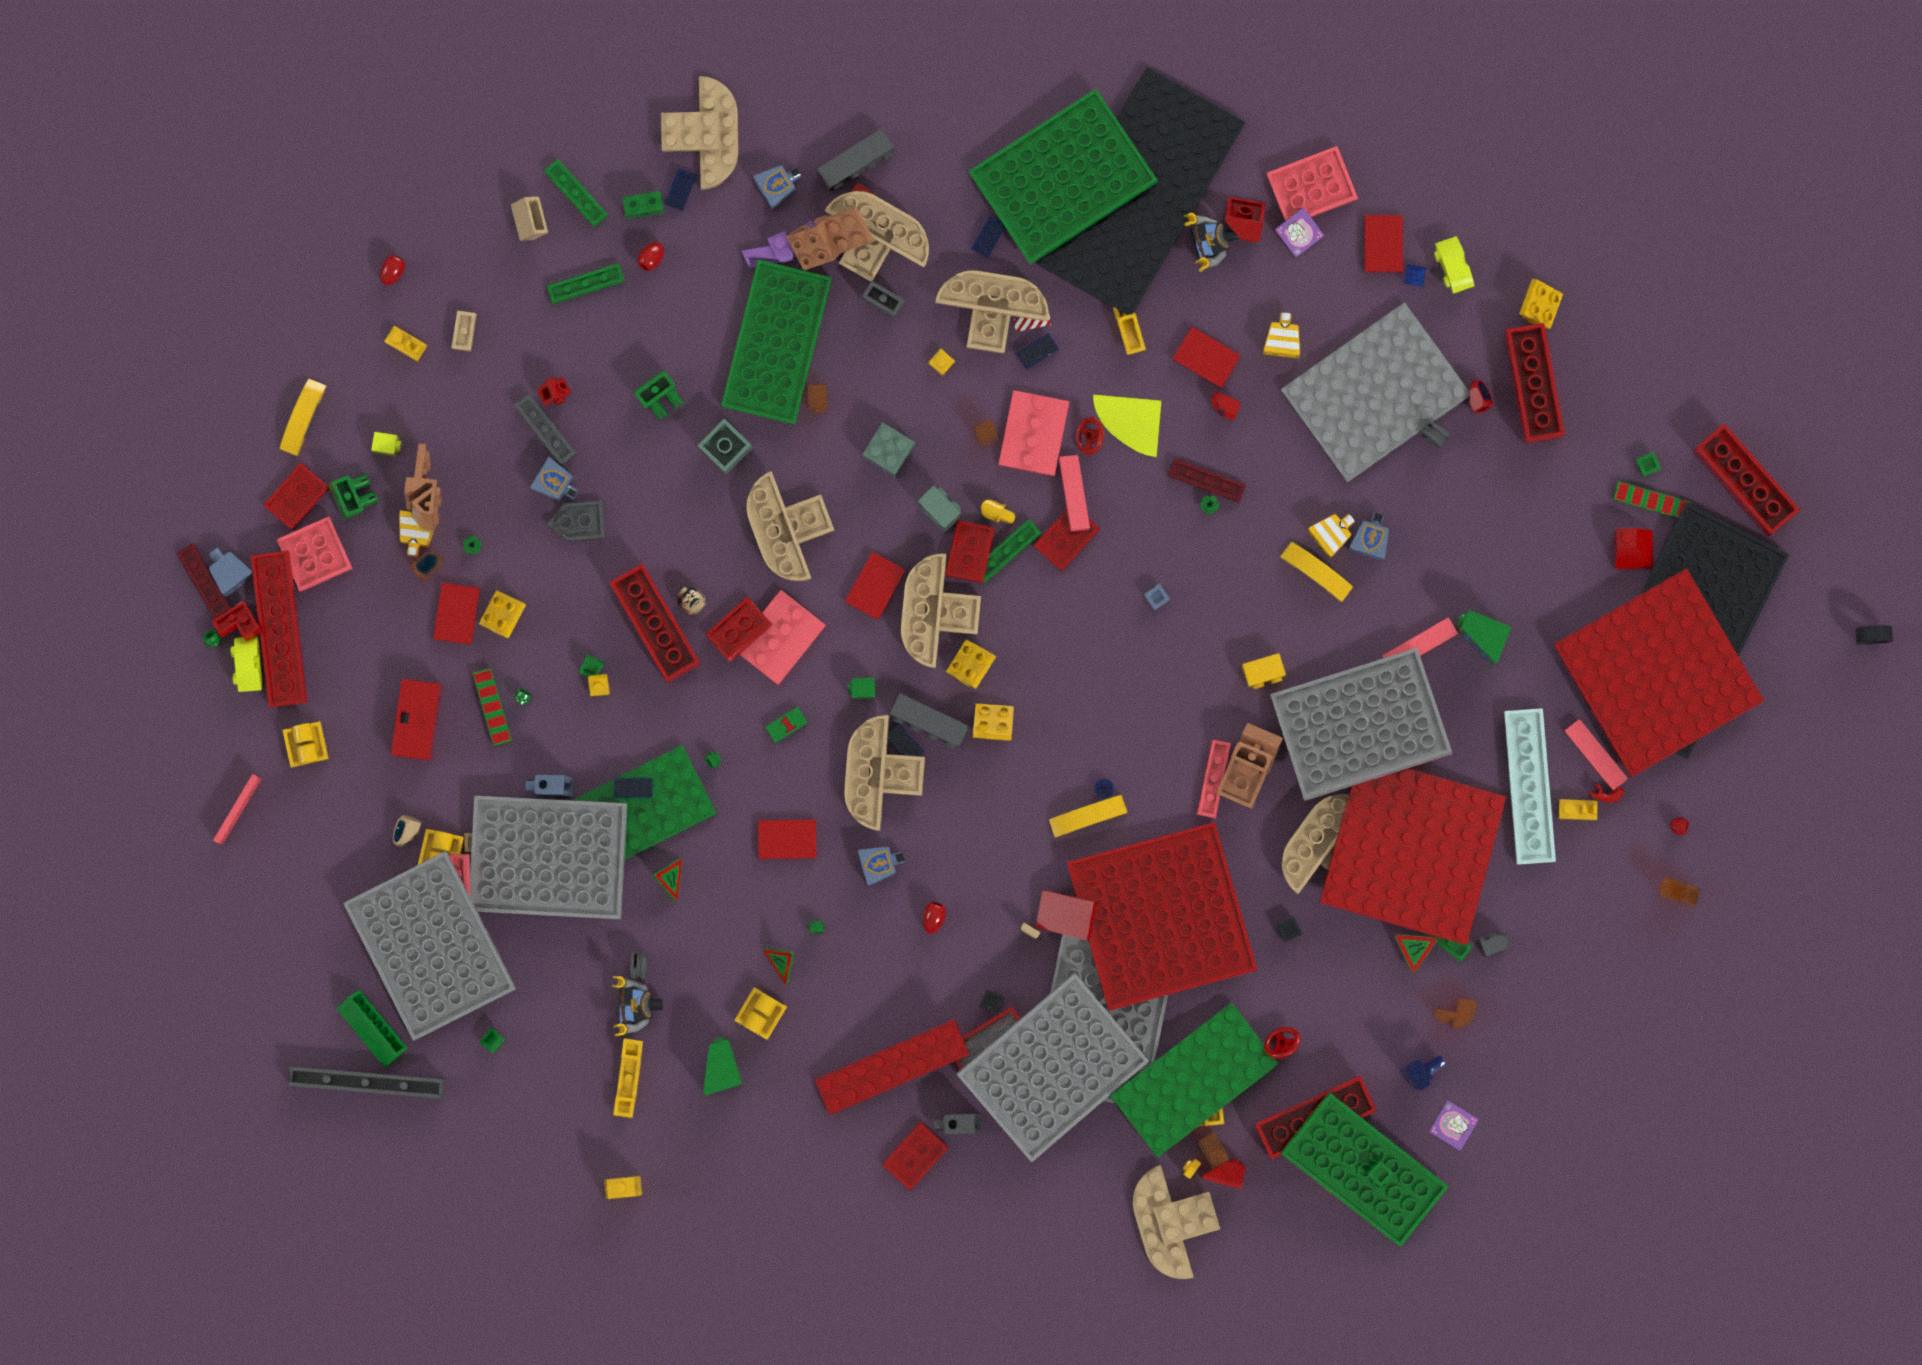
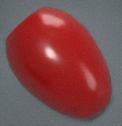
(651, 256)
(392, 269)
(933, 917)

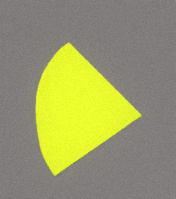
(1131, 421)

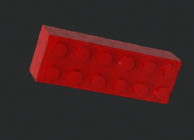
(1534, 383)
(1746, 480)
(655, 623)
(1281, 1127)

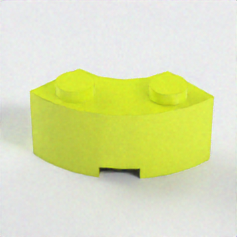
(1452, 260)
(247, 664)

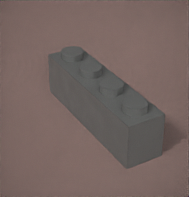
(855, 160)
(928, 720)

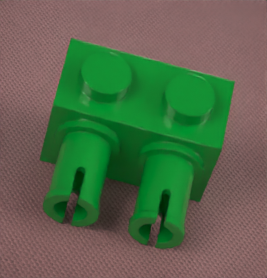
(653, 389)
(346, 498)

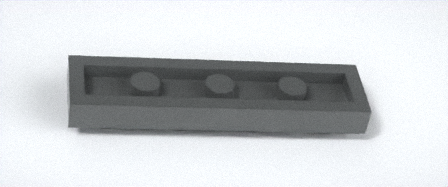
(545, 429)

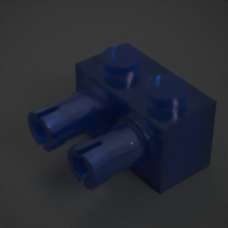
(1419, 1073)

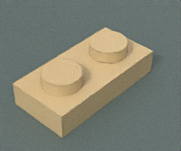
(464, 331)

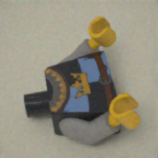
(1209, 240)
(635, 1005)

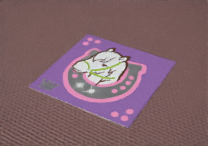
(1299, 232)
(1454, 1125)

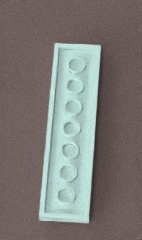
(1529, 786)

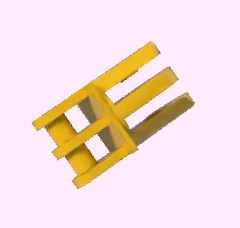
(996, 511)

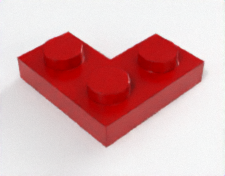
(237, 617)

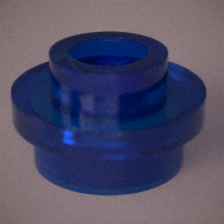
(1108, 793)

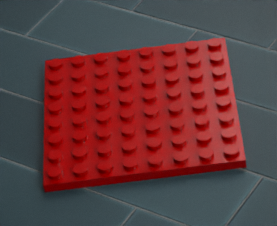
(1658, 672)
(1414, 852)
(1163, 916)

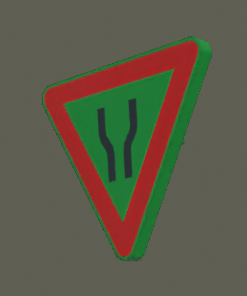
(670, 877)
(1415, 949)
(781, 962)

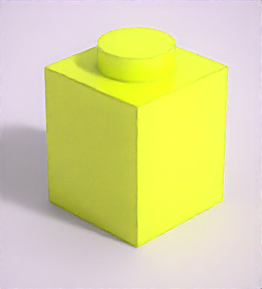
(386, 444)

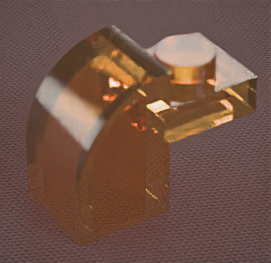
(1678, 892)
(1462, 1015)
(1213, 1150)

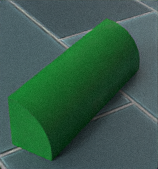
(372, 1028)

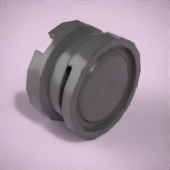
(1435, 434)
(641, 962)

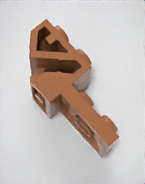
(829, 237)
(423, 493)
(1249, 765)

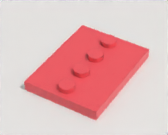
(1312, 183)
(1034, 433)
(785, 640)

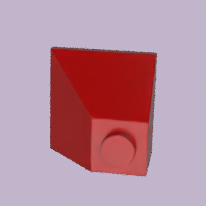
(1245, 218)
(1633, 548)
(1228, 1174)

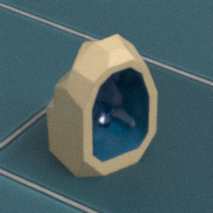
(405, 830)

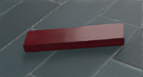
(1206, 480)
(203, 580)

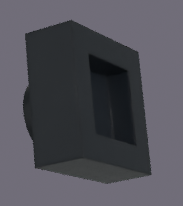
(1289, 929)
(991, 1002)

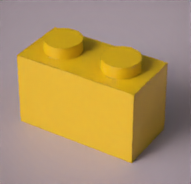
(1263, 671)

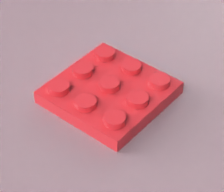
(315, 554)

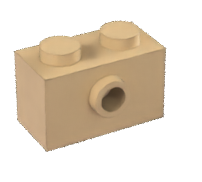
(529, 218)

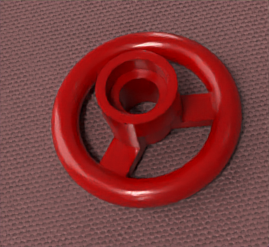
(1093, 436)
(1284, 1046)

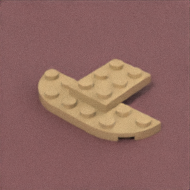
(709, 131)
(888, 227)
(993, 303)
(783, 529)
(930, 610)
(874, 772)
(1313, 842)
(1168, 1223)

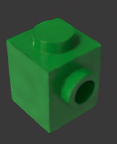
(862, 688)

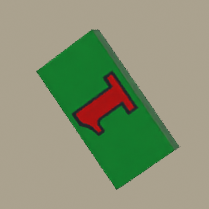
(786, 725)

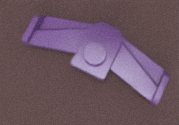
(778, 251)

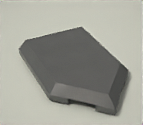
(579, 521)

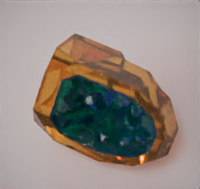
(427, 565)

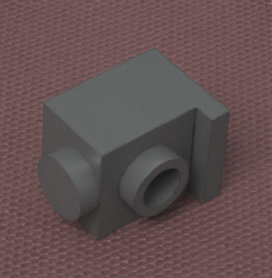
(1493, 944)

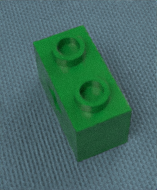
(643, 205)

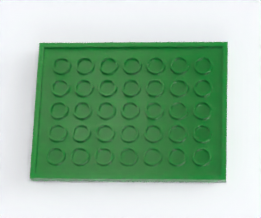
(1063, 176)

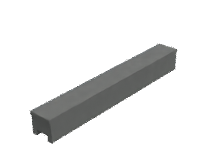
(366, 1082)

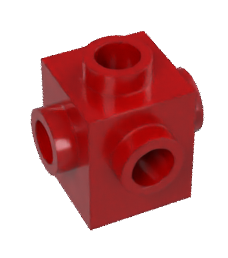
(554, 391)

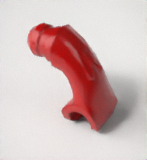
(1614, 796)

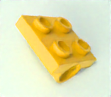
(1540, 304)
(502, 614)
(970, 664)
(993, 722)
(305, 744)
(438, 842)
(760, 1013)

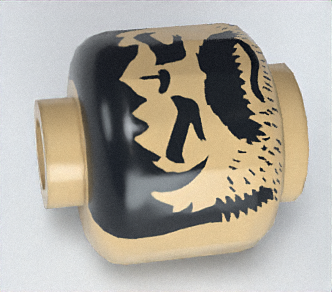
(691, 600)

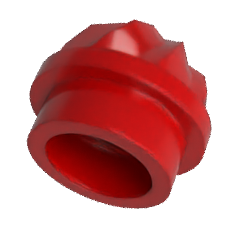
(1679, 826)

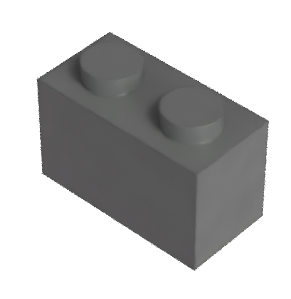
(883, 300)

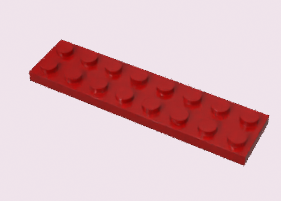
(279, 629)
(892, 1067)

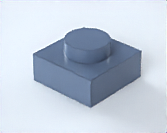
(1156, 597)

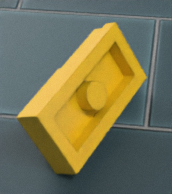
(405, 343)
(1577, 809)

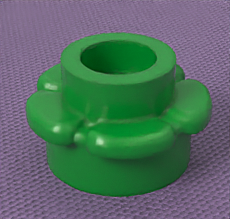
(1209, 509)
(477, 544)
(211, 638)
(522, 696)
(713, 759)
(816, 927)

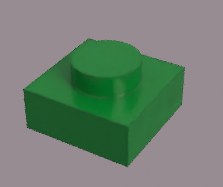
(1648, 464)
(591, 666)
(492, 1040)
(1380, 1173)

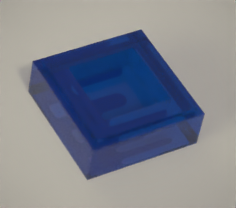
(1415, 275)

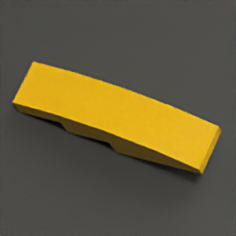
(1129, 332)

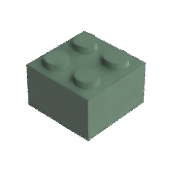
(725, 446)
(888, 449)
(939, 508)

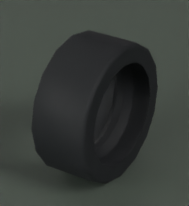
(1874, 634)

